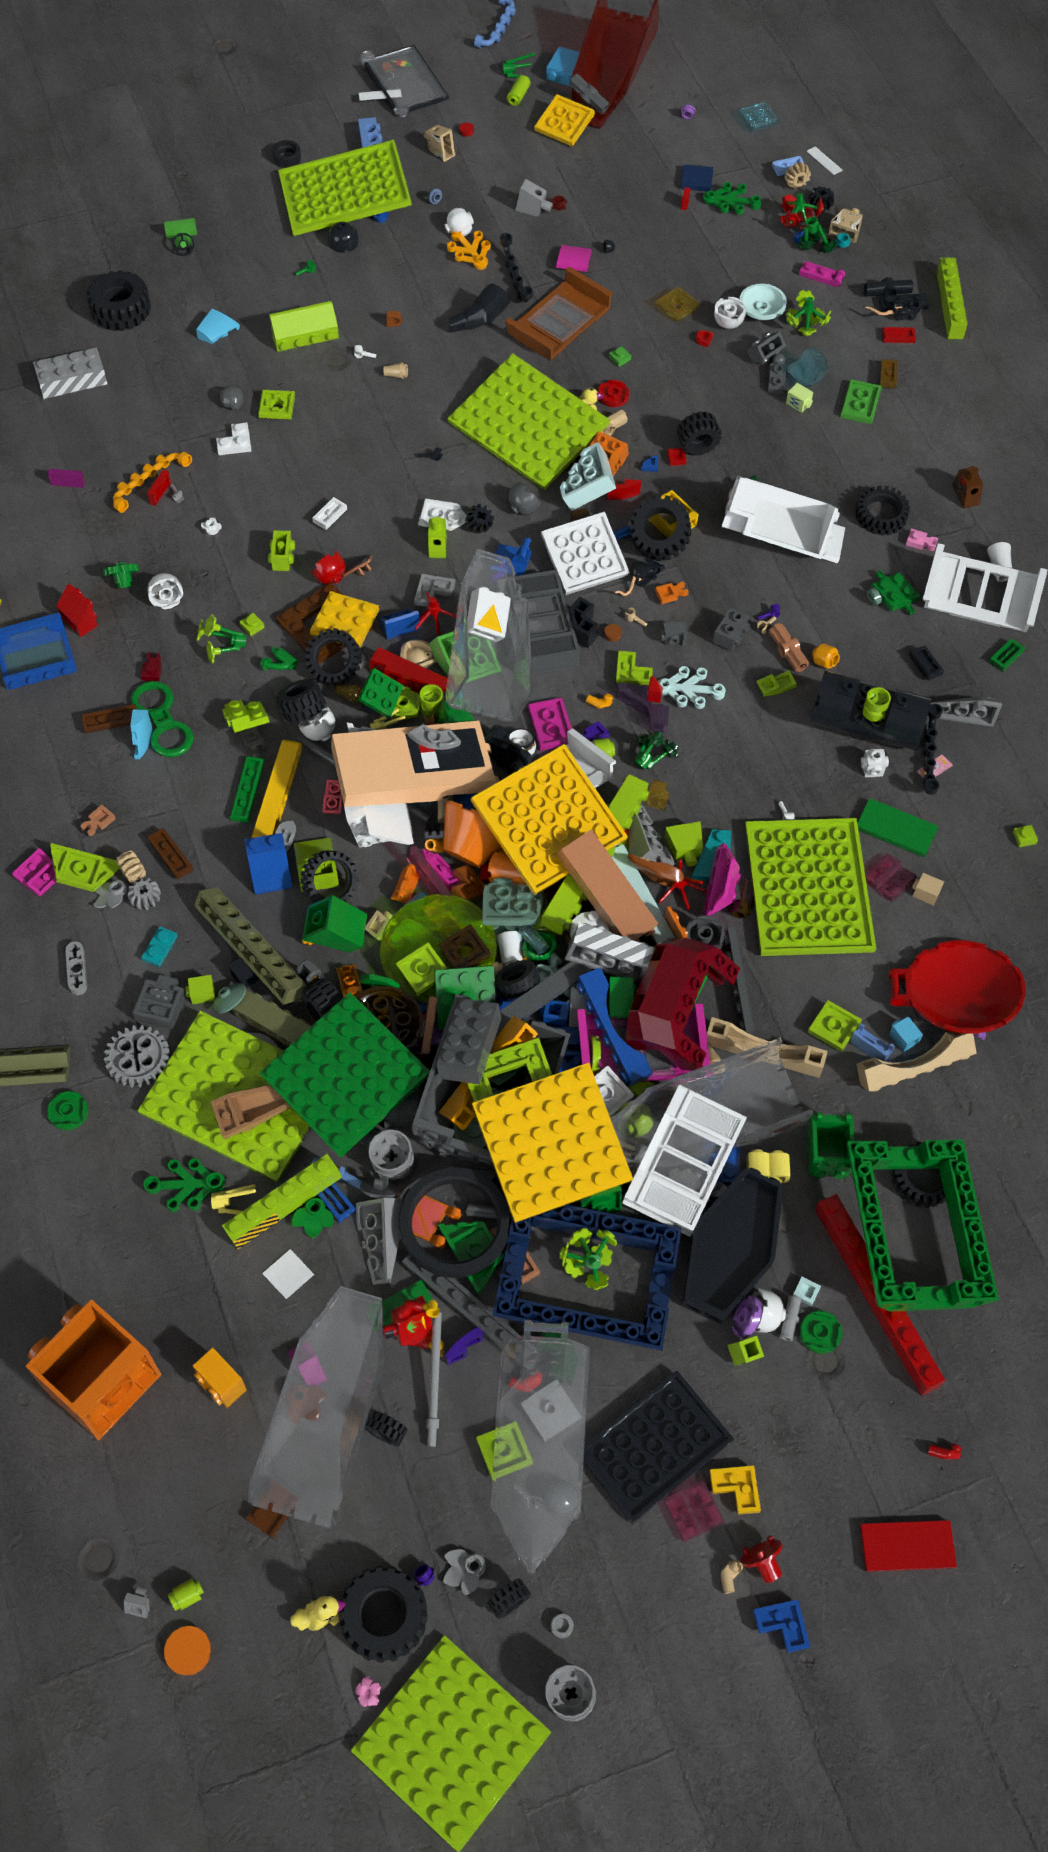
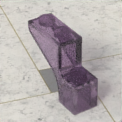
(636, 697)

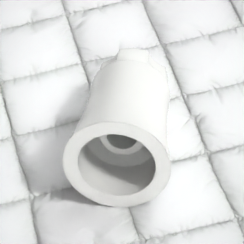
(1000, 555)
(510, 947)

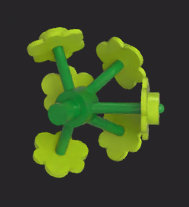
(813, 316)
(593, 1259)

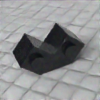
(581, 617)

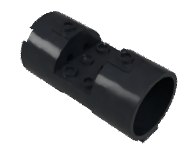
(841, 707)

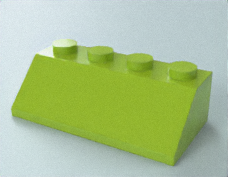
(304, 326)

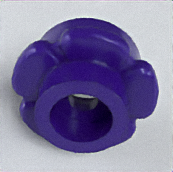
(424, 1574)

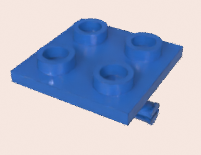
(518, 556)

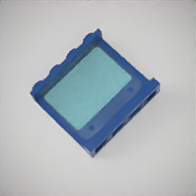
(35, 651)

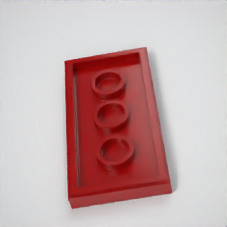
(908, 1546)

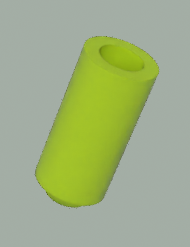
(518, 90)

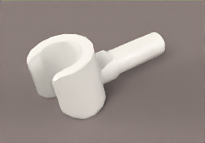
(359, 353)
(786, 815)

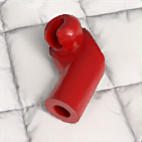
(944, 1453)

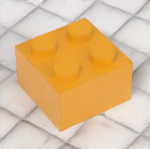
(219, 1377)

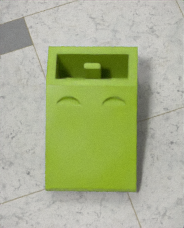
(326, 873)

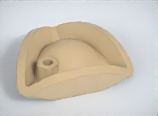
(418, 653)

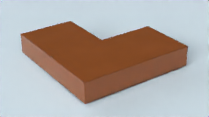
(471, 884)

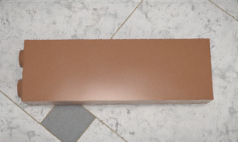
(607, 887)

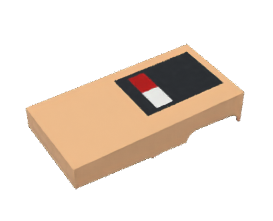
(394, 769)

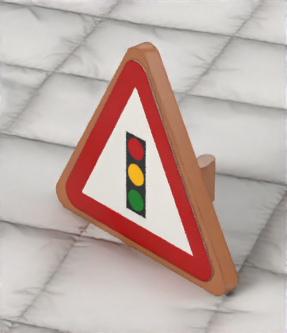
(364, 563)

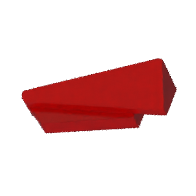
(405, 671)

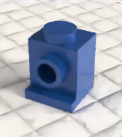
(555, 1013)

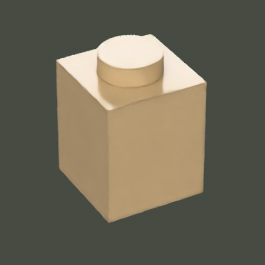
(927, 888)

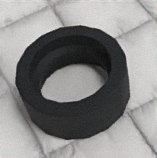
(286, 146)

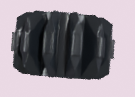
(825, 194)
(479, 518)

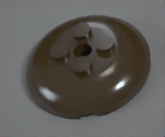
(397, 1010)

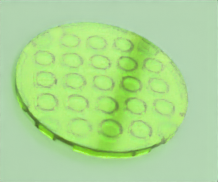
(431, 921)

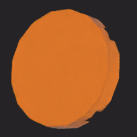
(187, 1650)

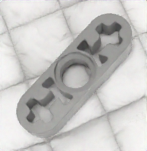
(70, 962)

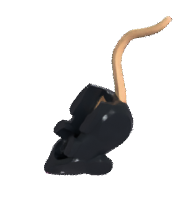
(902, 309)
(643, 573)

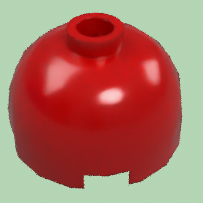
(329, 569)

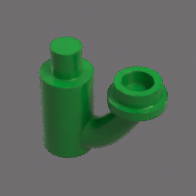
(286, 659)

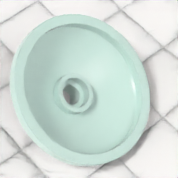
(763, 301)

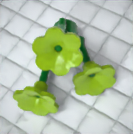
(237, 639)

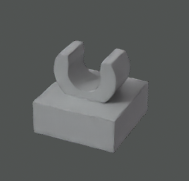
(138, 1603)

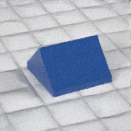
(399, 623)

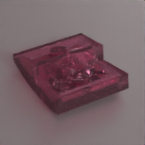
(889, 877)
(694, 1511)

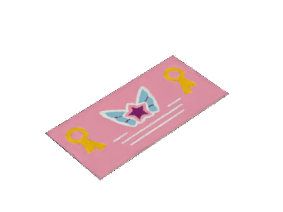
(941, 765)

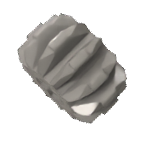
(144, 894)

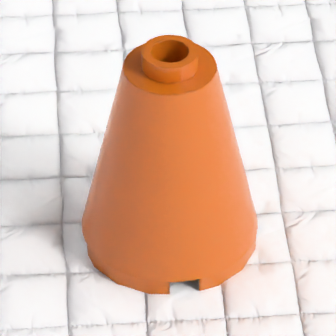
(501, 866)

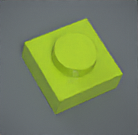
(252, 624)
(1025, 836)

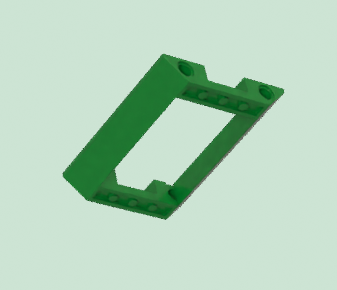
(974, 1260)

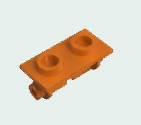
(406, 884)

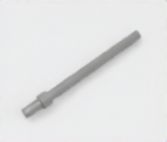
(432, 1422)

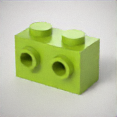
(281, 551)

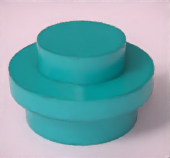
(843, 240)

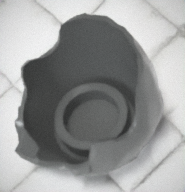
(231, 397)

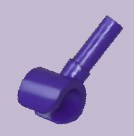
(774, 611)

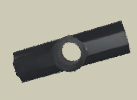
(888, 287)

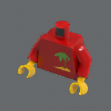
(413, 1323)

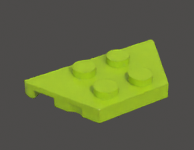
(81, 868)

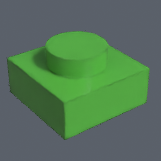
(620, 356)

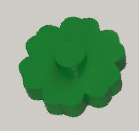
(121, 574)

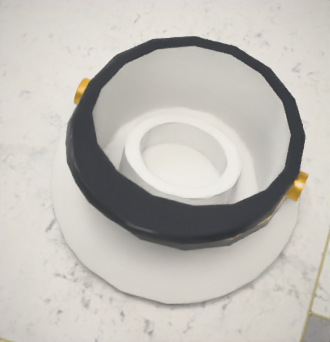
(524, 738)

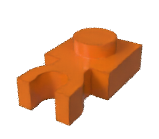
(669, 593)

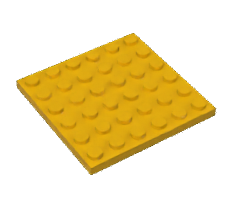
(544, 811)
(552, 1142)

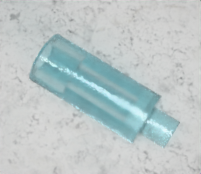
(533, 938)

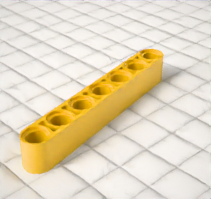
(278, 788)

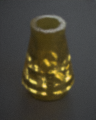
(349, 692)

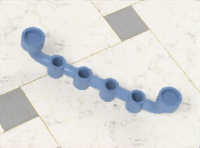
(500, 27)

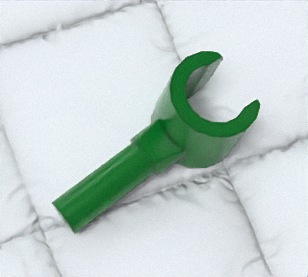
(310, 268)

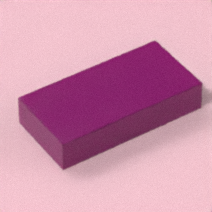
(66, 478)

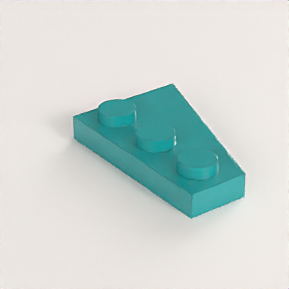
(705, 863)

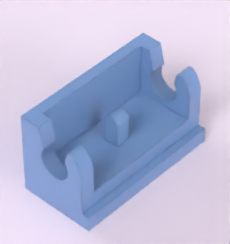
(870, 1044)

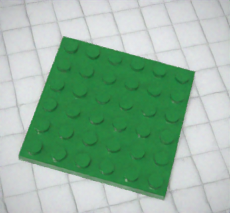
(345, 1074)

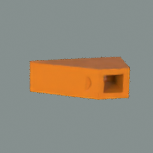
(349, 980)

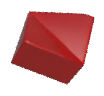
(654, 690)

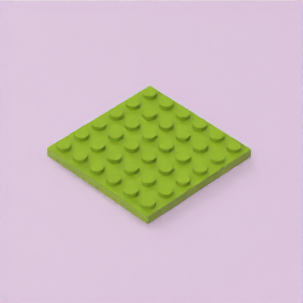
(451, 1743)

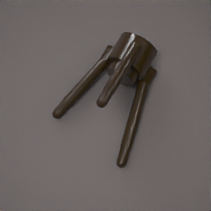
(740, 908)

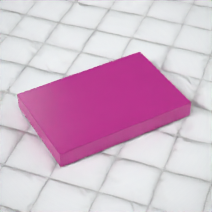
(549, 723)

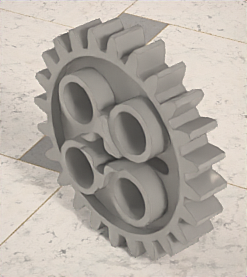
(118, 1059)

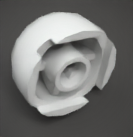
(729, 312)
(165, 591)
(319, 726)
(772, 1311)

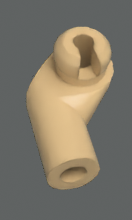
(728, 1573)

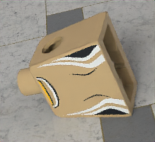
(440, 142)
(846, 222)

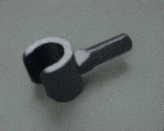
(435, 455)

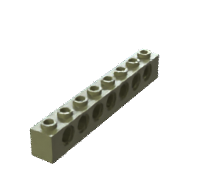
(250, 945)

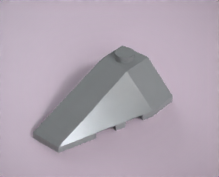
(971, 710)
(645, 840)
(381, 1234)

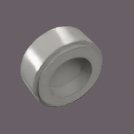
(561, 1626)

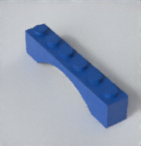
(631, 1063)

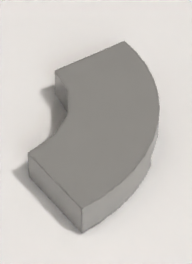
(434, 738)

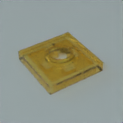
(679, 297)

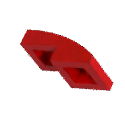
(627, 490)

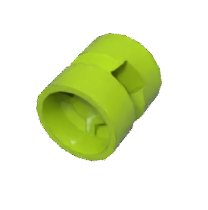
(430, 699)
(876, 704)

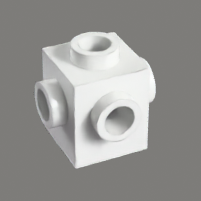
(874, 762)

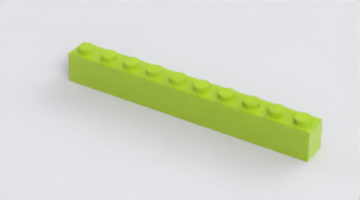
(569, 895)

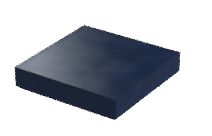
(697, 177)

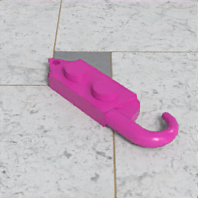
(441, 868)

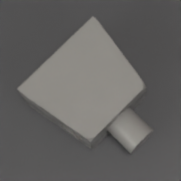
(532, 199)

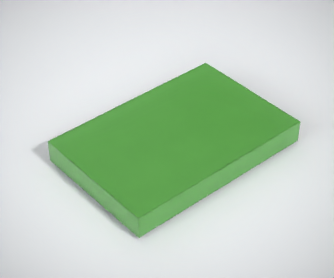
(861, 401)

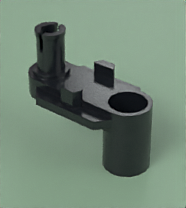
(506, 751)

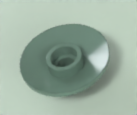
(229, 997)

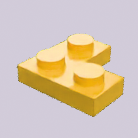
(741, 1482)

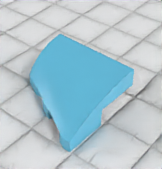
(215, 326)
(141, 731)

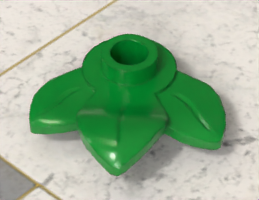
(313, 1221)

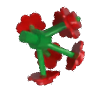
(799, 210)

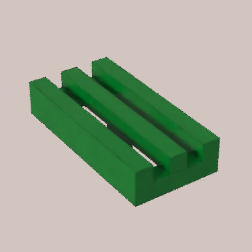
(999, 663)

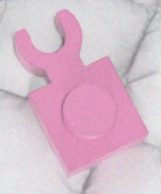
(919, 539)

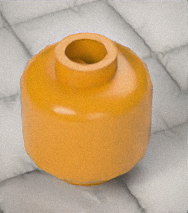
(825, 656)

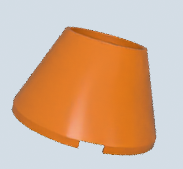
(468, 835)

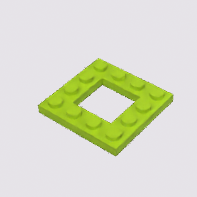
(526, 1053)

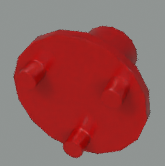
(763, 1557)

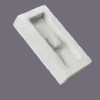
(329, 513)

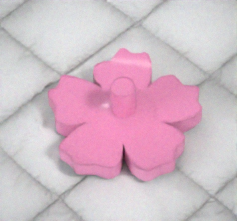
(368, 1692)

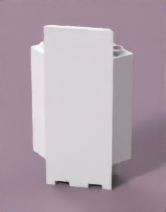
(784, 519)
(379, 822)

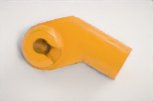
(604, 702)

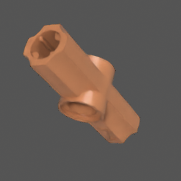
(788, 647)

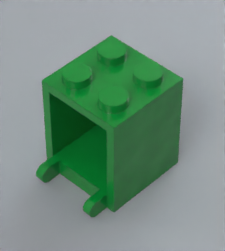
(827, 1145)

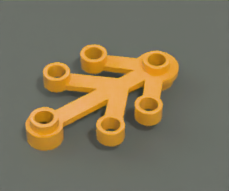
(479, 261)

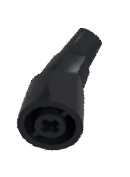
(483, 311)

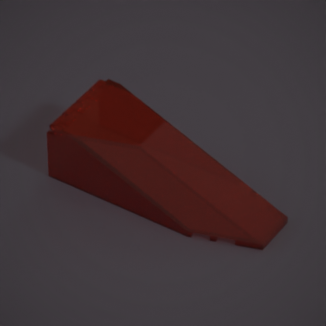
(613, 54)

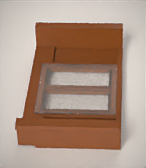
(561, 315)

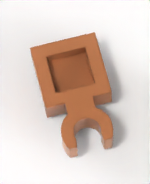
(98, 819)

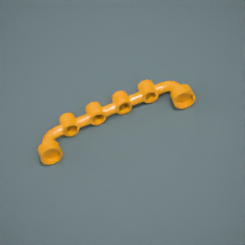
(120, 503)

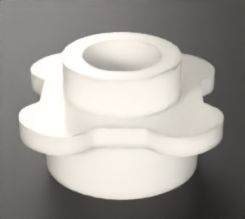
(211, 526)

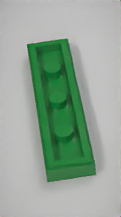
(247, 789)

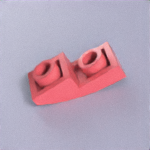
(333, 798)

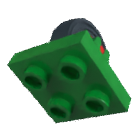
(380, 693)

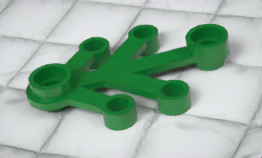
(730, 199)
(187, 1185)

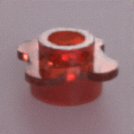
(559, 203)

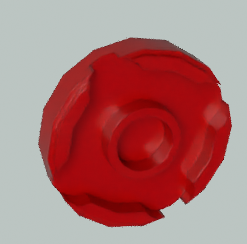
(614, 393)

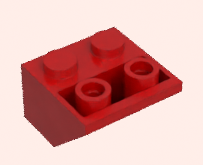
(77, 610)

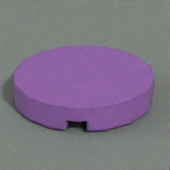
(747, 1316)

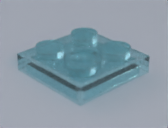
(758, 116)

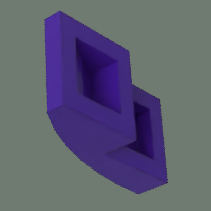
(458, 1350)

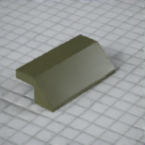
(34, 1065)

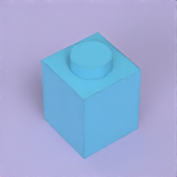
(905, 1033)

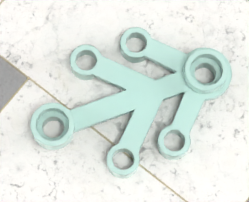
(688, 688)

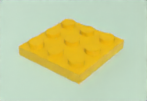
(564, 120)
(346, 614)

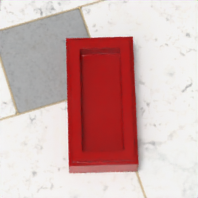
(898, 335)
(159, 487)

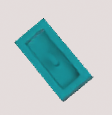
(159, 946)

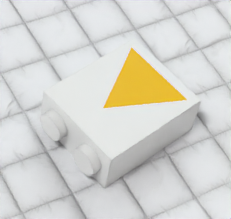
(488, 614)

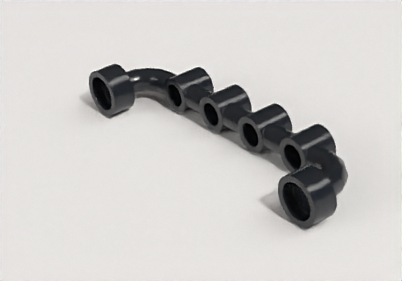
(524, 292)
(929, 782)

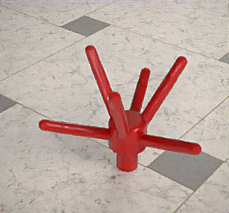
(433, 609)
(680, 885)

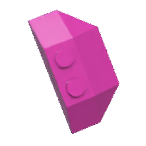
(722, 881)

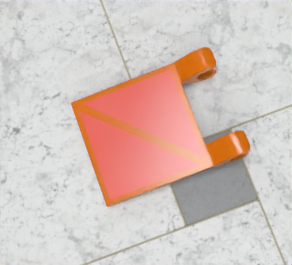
(428, 1216)

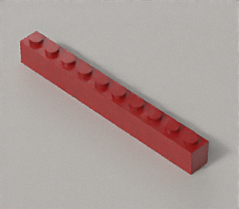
(895, 1324)

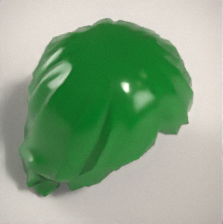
(531, 954)

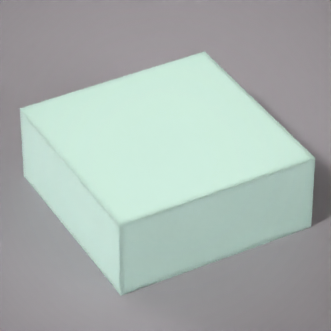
(807, 1291)

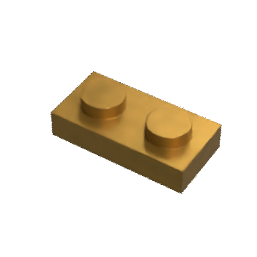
(888, 373)

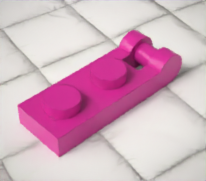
(822, 274)

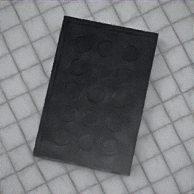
(655, 1446)

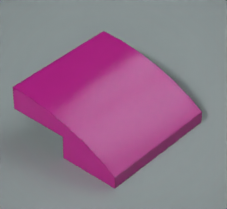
(575, 257)
(36, 873)

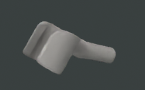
(177, 496)

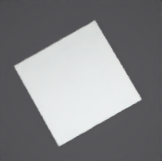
(288, 1274)

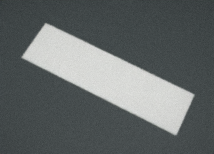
(379, 94)
(824, 160)

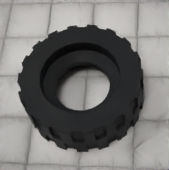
(517, 978)

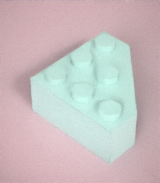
(588, 478)

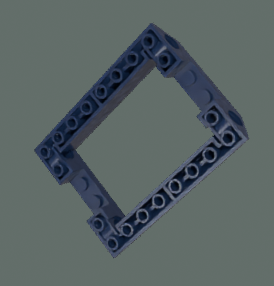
(627, 1232)

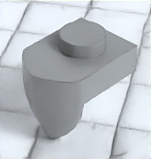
(288, 829)

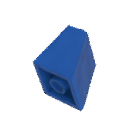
(268, 863)

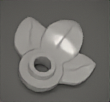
(111, 894)
(461, 1573)

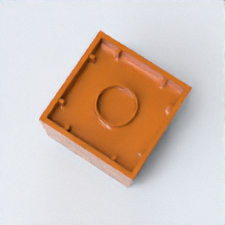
(93, 1368)

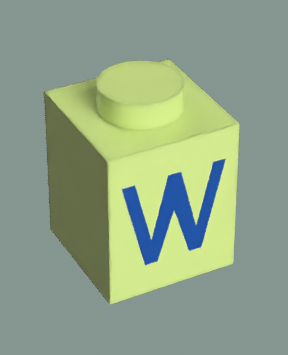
(799, 397)

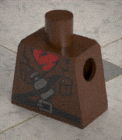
(968, 487)

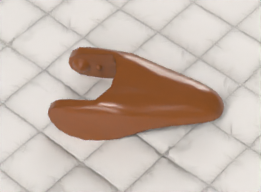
(657, 871)

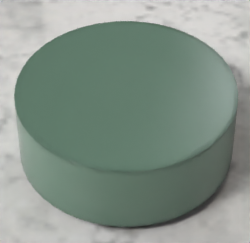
(874, 596)

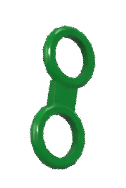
(163, 719)

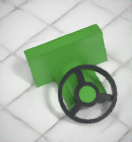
(181, 232)

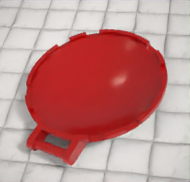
(961, 987)

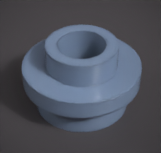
(434, 195)

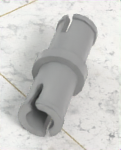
(791, 1318)

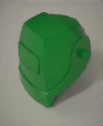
(450, 715)

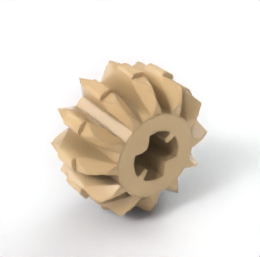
(797, 175)
(131, 866)

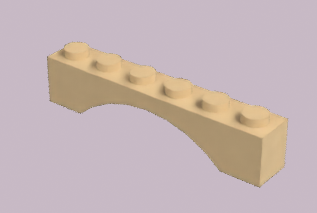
(951, 1047)
(801, 1059)

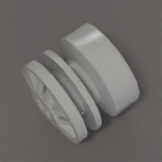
(390, 1144)
(570, 1678)

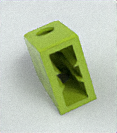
(437, 530)
(685, 842)

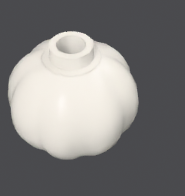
(459, 221)

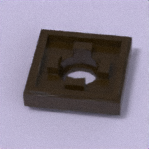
(465, 937)

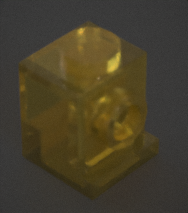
(658, 795)

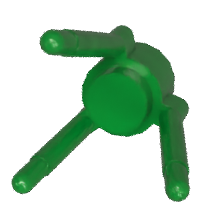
(509, 66)

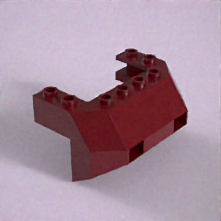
(669, 995)

